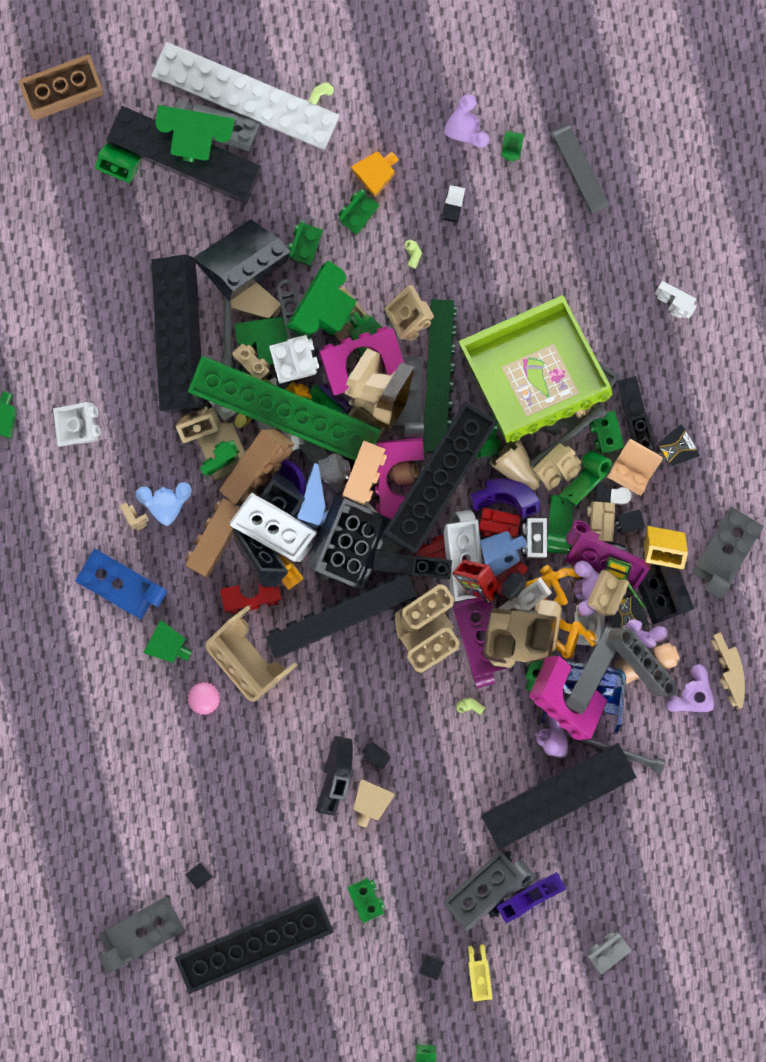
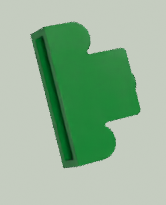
(192, 131)
(323, 304)
(263, 334)

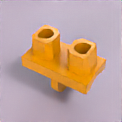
(293, 576)

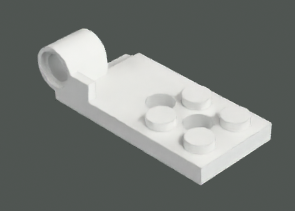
(291, 537)
(461, 539)

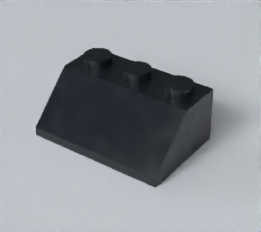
(282, 494)
(261, 560)
(664, 593)

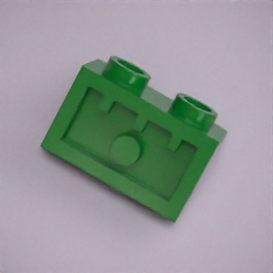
(358, 212)
(305, 243)

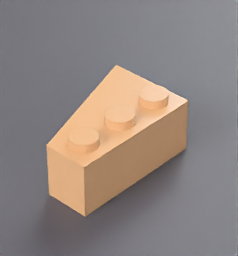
(364, 473)

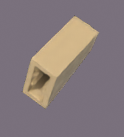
(256, 303)

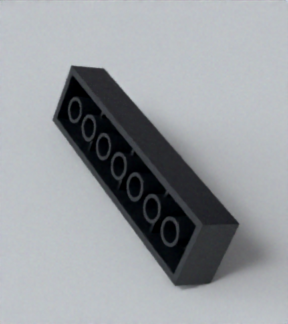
(221, 172)
(176, 331)
(440, 477)
(341, 616)
(558, 795)
(254, 944)

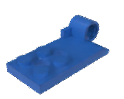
(136, 592)

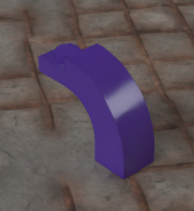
(507, 492)
(530, 896)

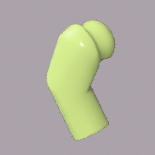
(320, 90)
(414, 252)
(469, 704)

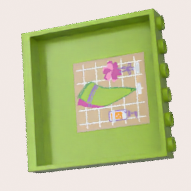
(535, 369)

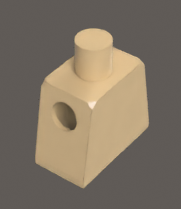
(371, 802)

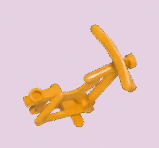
(551, 578)

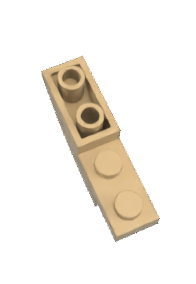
(733, 678)

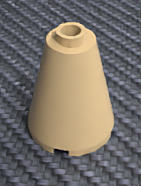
(515, 464)

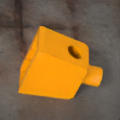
(375, 171)

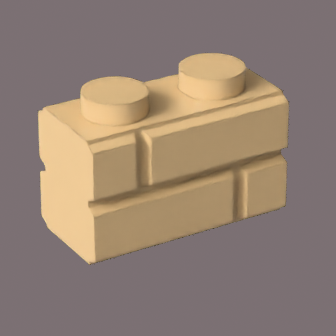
(602, 519)

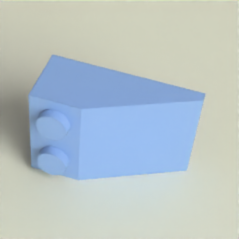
(313, 507)

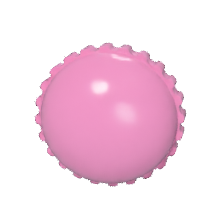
(203, 698)

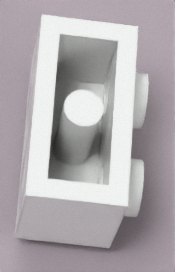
(536, 537)

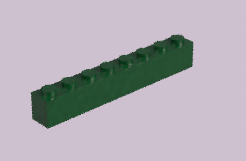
(438, 372)

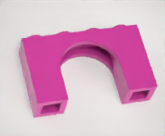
(334, 358)
(396, 451)
(549, 695)

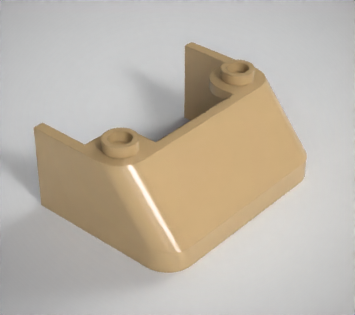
(242, 660)

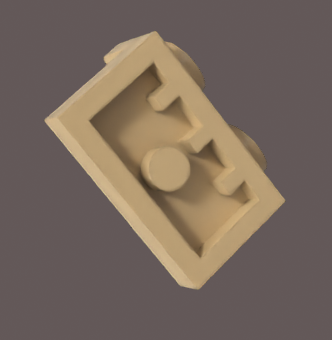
(131, 516)
(607, 593)

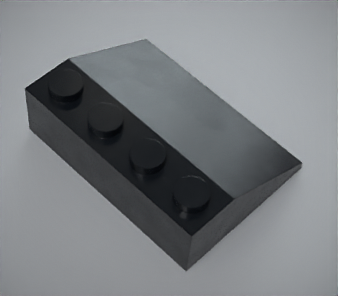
(242, 258)
(348, 542)

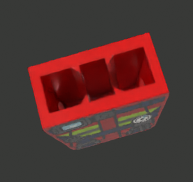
(476, 579)

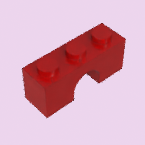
(234, 600)

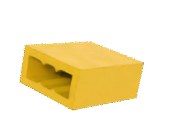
(665, 547)

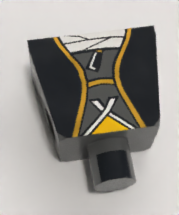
(677, 448)
(628, 610)

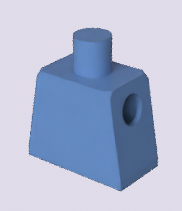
(501, 551)

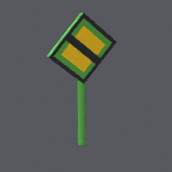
(621, 571)

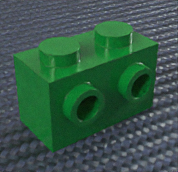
(117, 163)
(607, 434)
(365, 899)

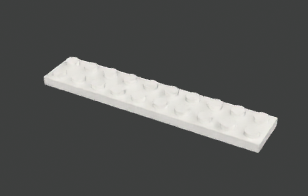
(245, 96)

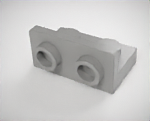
(609, 952)

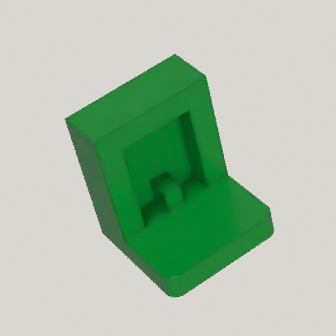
(512, 146)

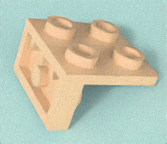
(634, 467)

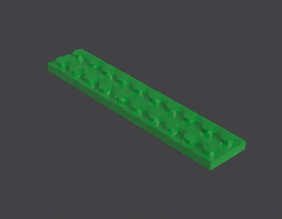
(281, 408)

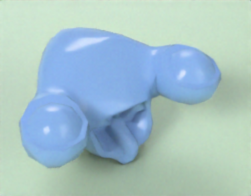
(164, 503)

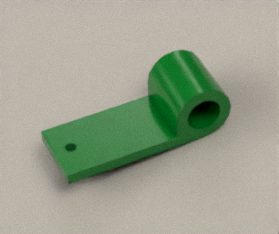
(596, 468)
(559, 525)

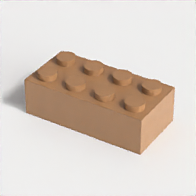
(61, 87)
(257, 465)
(214, 539)

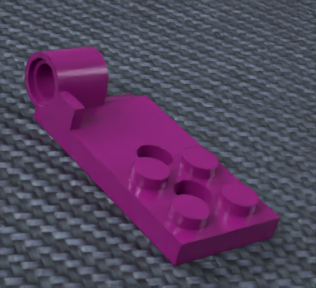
(594, 551)
(481, 668)

